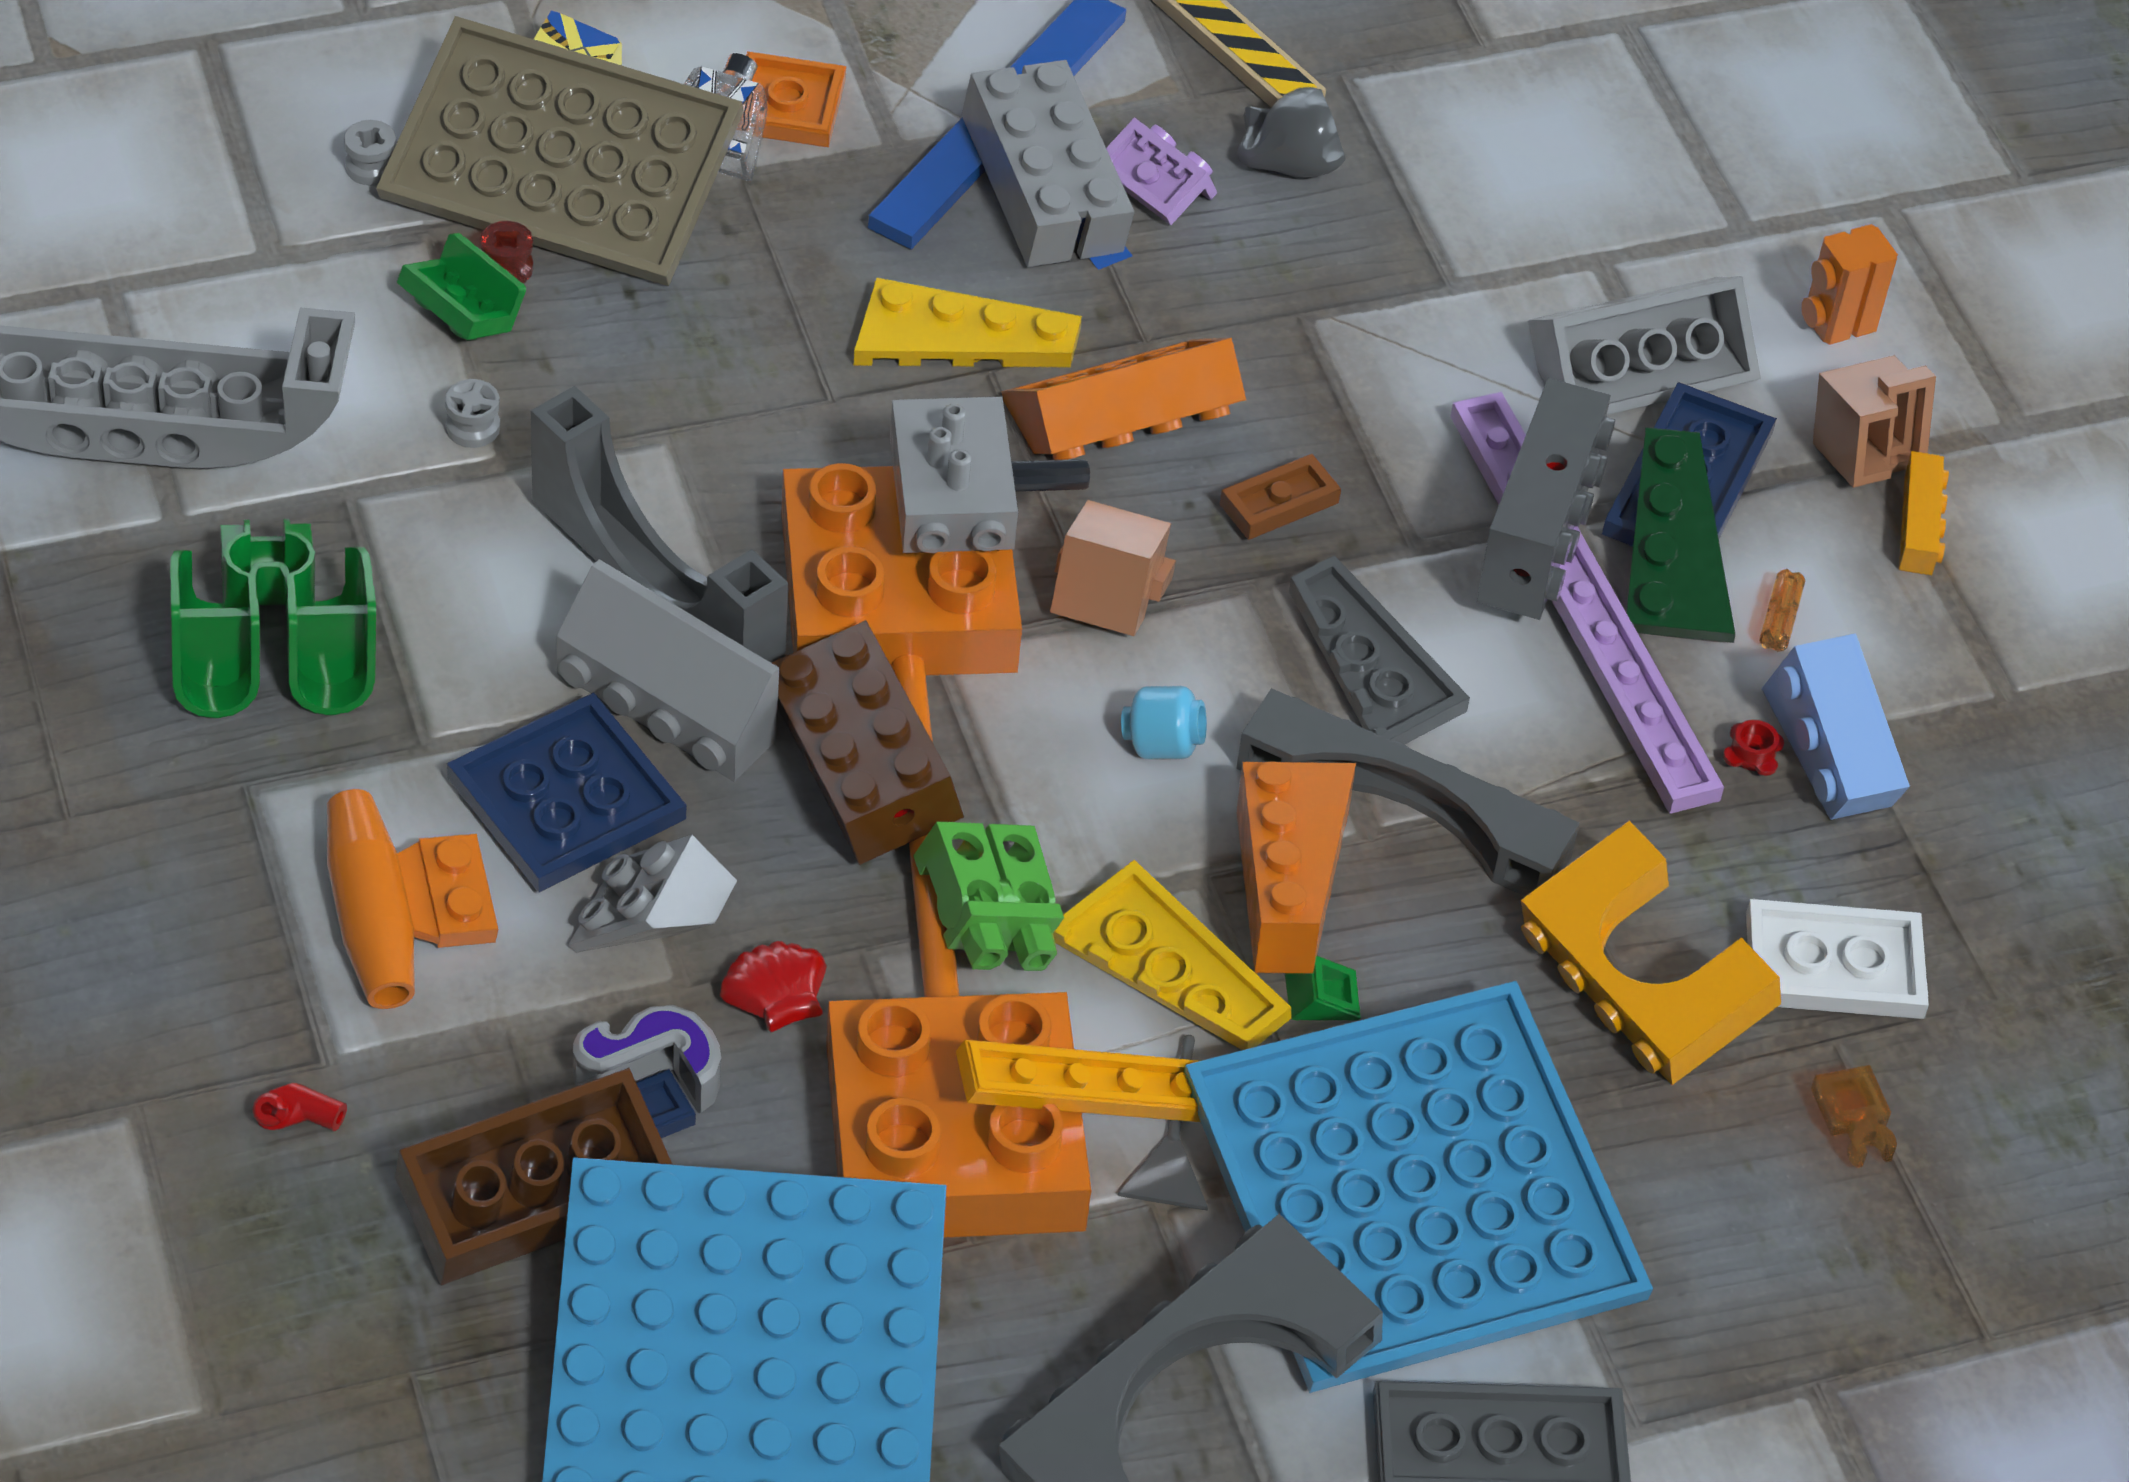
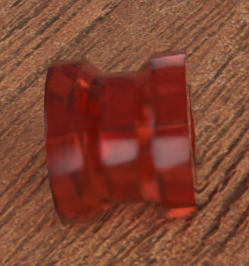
(511, 247)

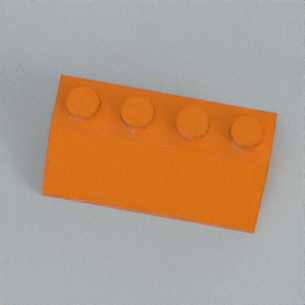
(1127, 396)

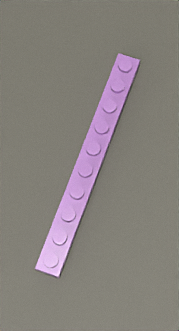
(1602, 631)

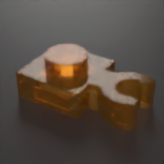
(1856, 1106)

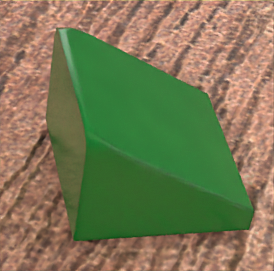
(1325, 993)

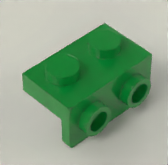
(465, 289)

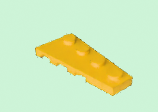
(933, 323)

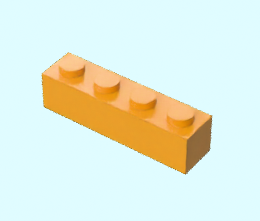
(1922, 513)

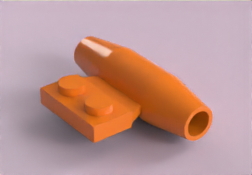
(389, 897)

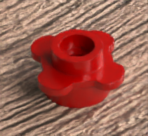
(1754, 747)

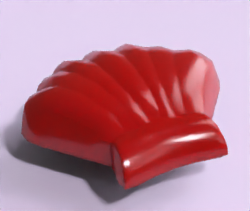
(776, 983)

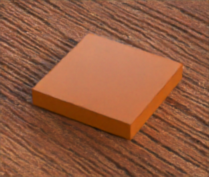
(799, 97)

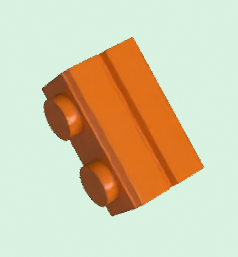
(1849, 284)

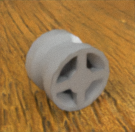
(368, 150)
(472, 413)

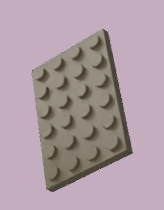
(563, 144)

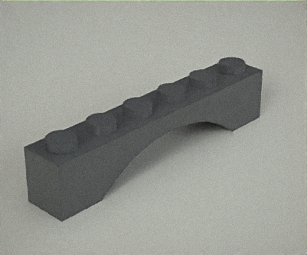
(1509, 835)

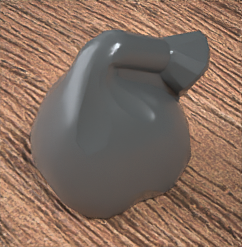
(1292, 136)

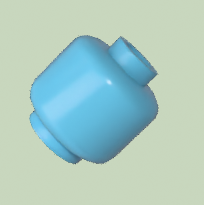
(1164, 722)

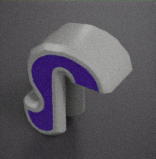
(651, 1044)

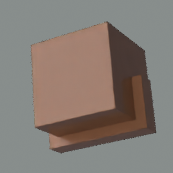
(1873, 417)
(1112, 568)

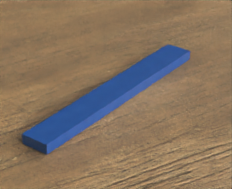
(954, 161)

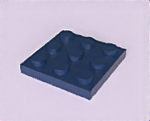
(566, 792)

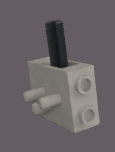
(959, 475)

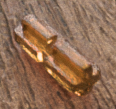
(1782, 610)

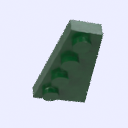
(1676, 554)

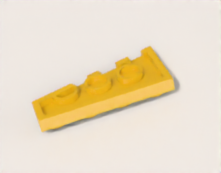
(1166, 953)

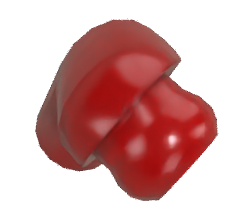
(297, 1104)

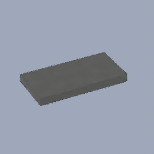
(1499, 1433)

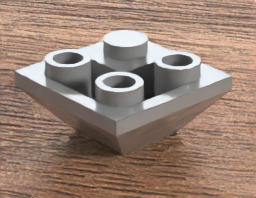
(654, 896)

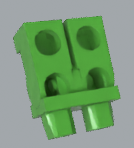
(991, 896)

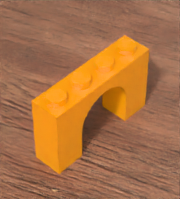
(1668, 1023)

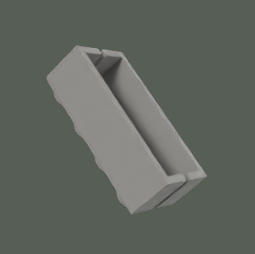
(1047, 162)

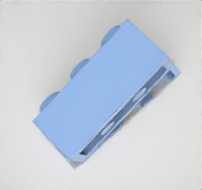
(1837, 726)

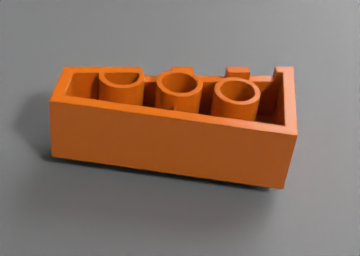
(1290, 847)

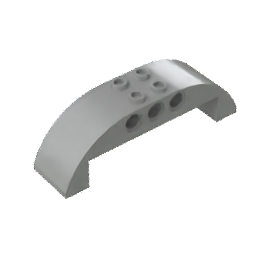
(169, 397)

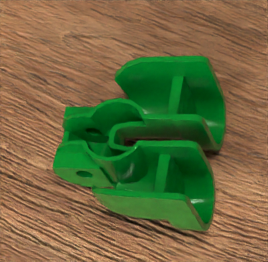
(219, 643)

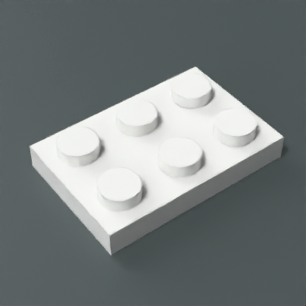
(1842, 957)

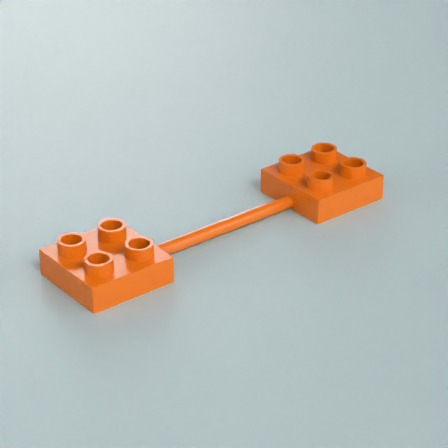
(895, 1060)

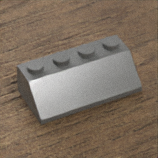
(1651, 342)
(669, 672)

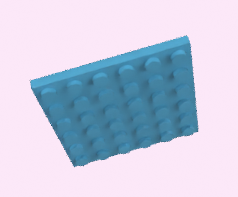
(1428, 1171)
(744, 1327)

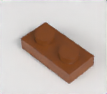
(1280, 496)

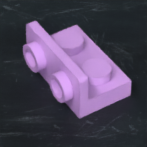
(1159, 172)

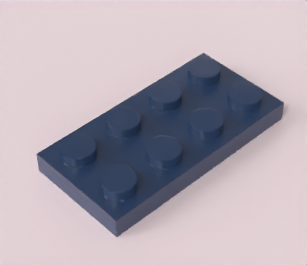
(1731, 445)

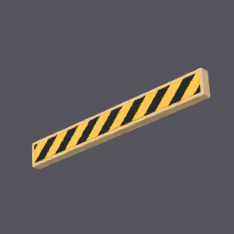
(1240, 47)

